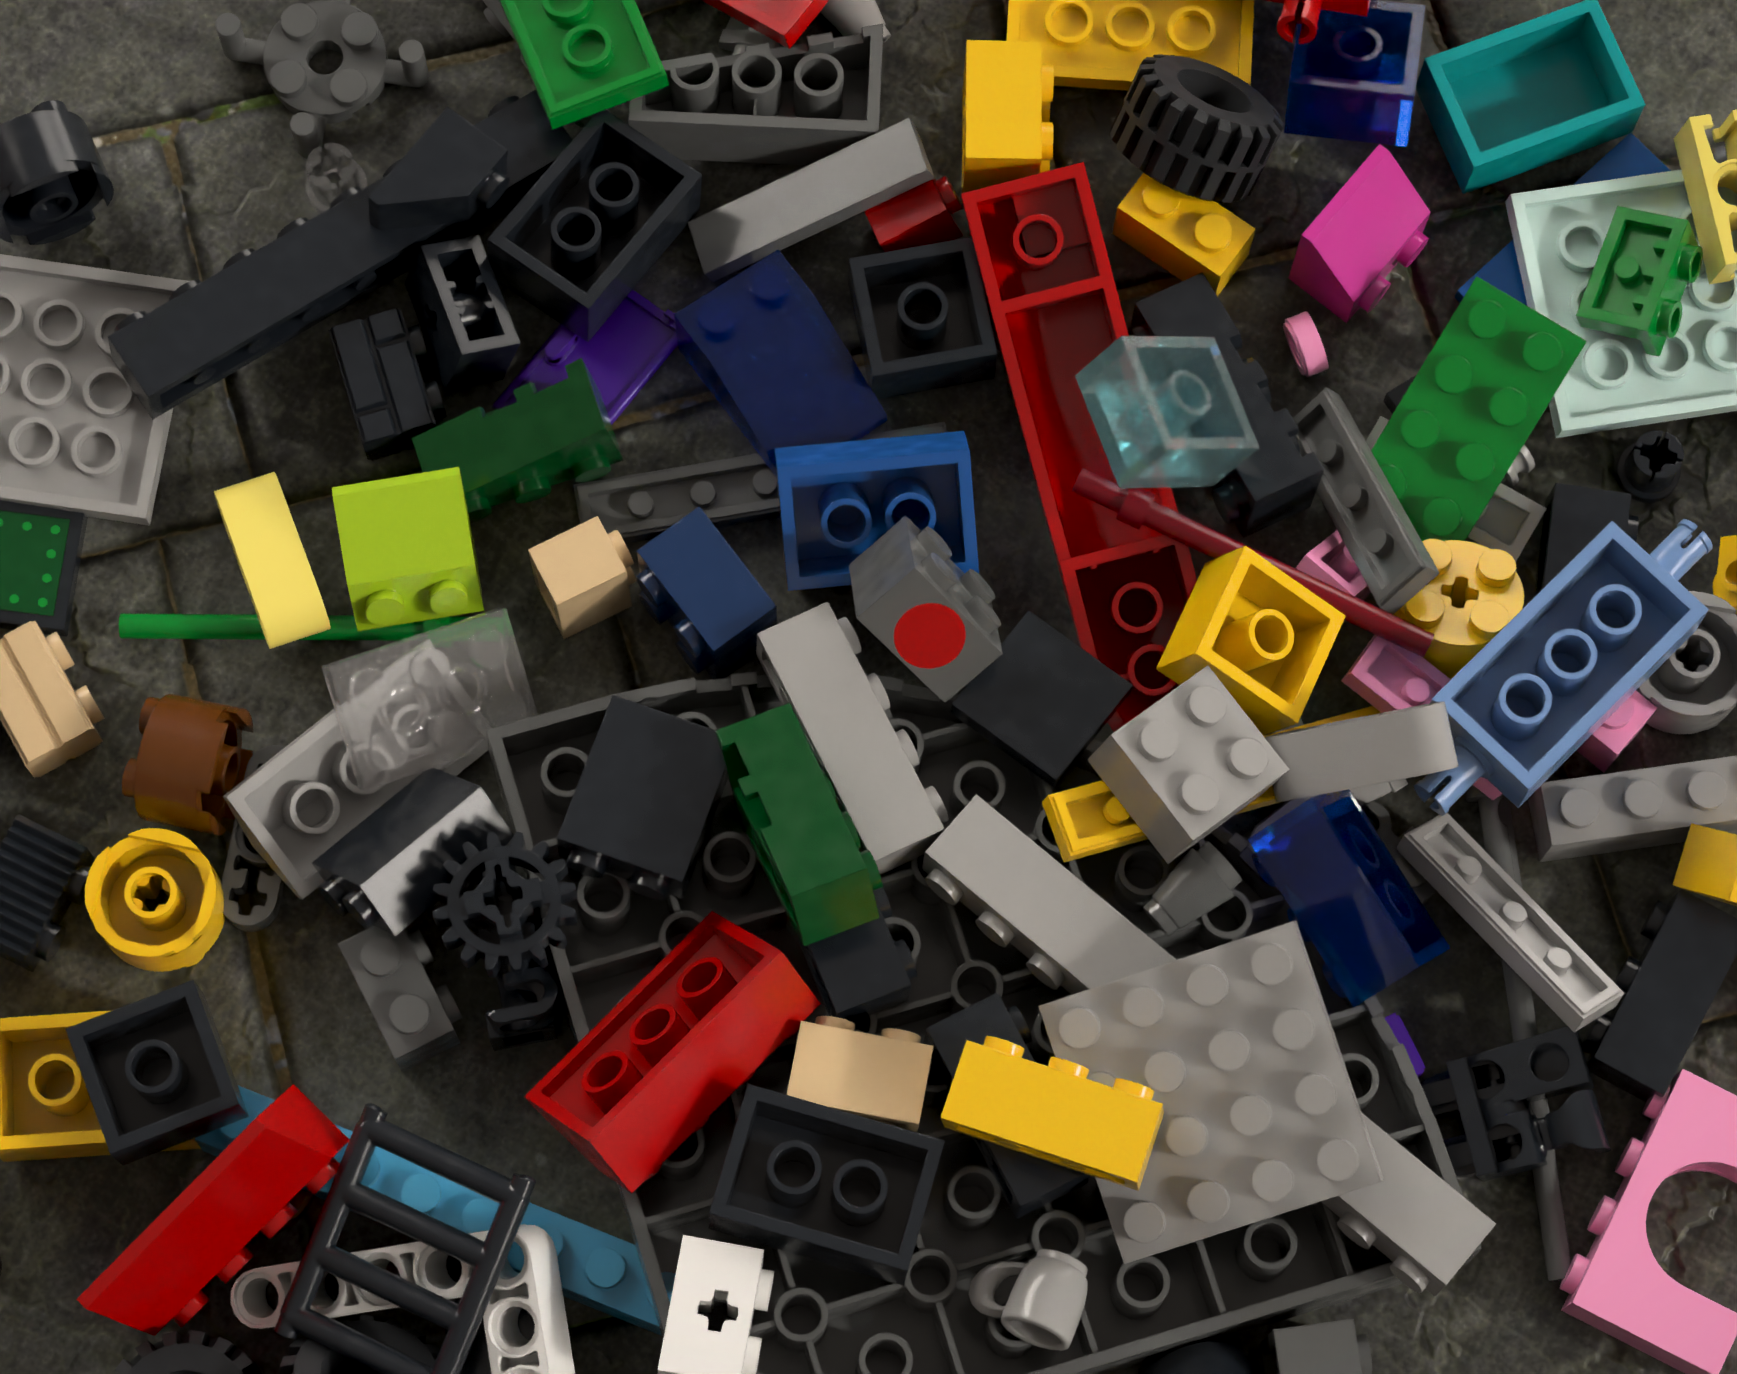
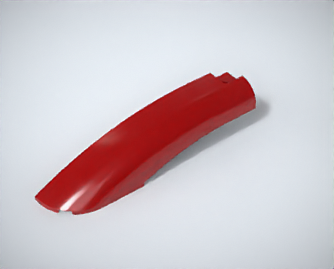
(1052, 317)

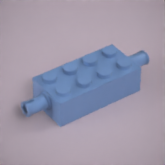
(1567, 663)

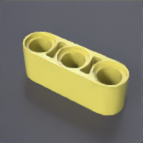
(272, 560)

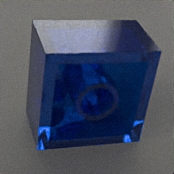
(1357, 75)

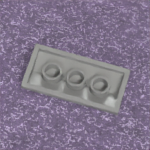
(309, 802)

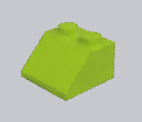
(408, 549)

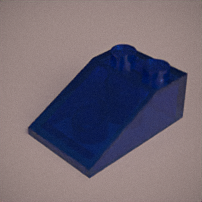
(776, 361)

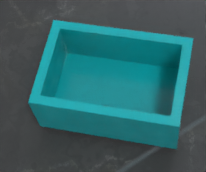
(1529, 95)

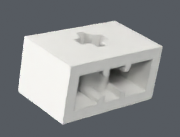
(707, 1274)

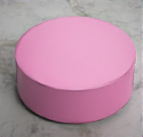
(1305, 344)

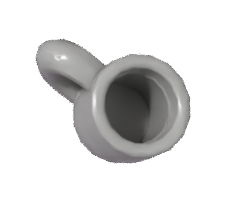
(1043, 1301)

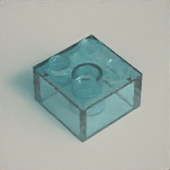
(1166, 411)

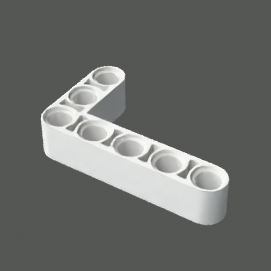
(533, 1289)

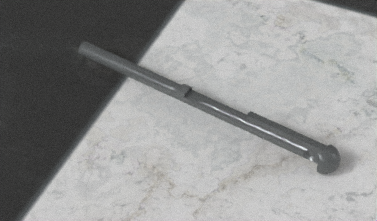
(1501, 846)

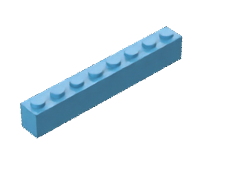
(592, 1264)

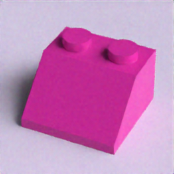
(1361, 238)

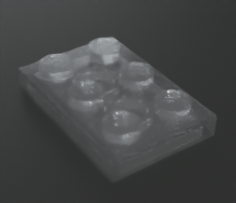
(428, 697)

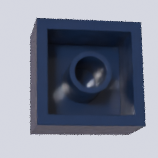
(704, 594)

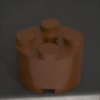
(187, 762)

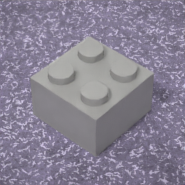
(1187, 764)

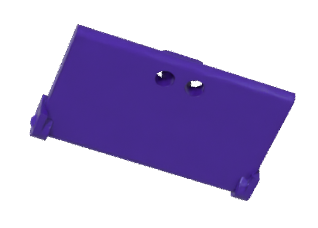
(618, 356)

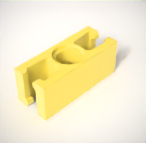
(1702, 177)

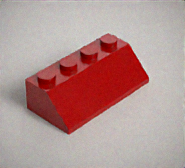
(673, 1050)
(218, 1215)

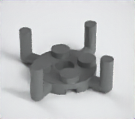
(318, 97)

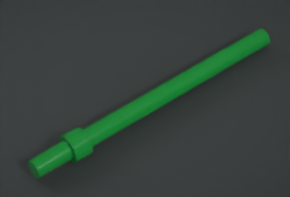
(248, 627)

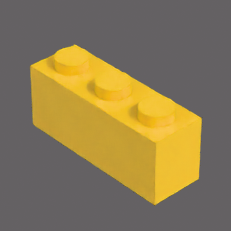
(1053, 1112)

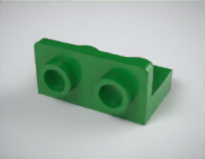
(1641, 278)

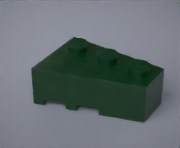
(525, 444)
(798, 826)

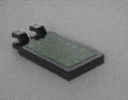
(39, 565)

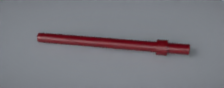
(1137, 508)

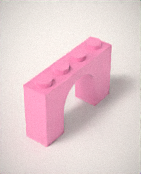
(1620, 1281)

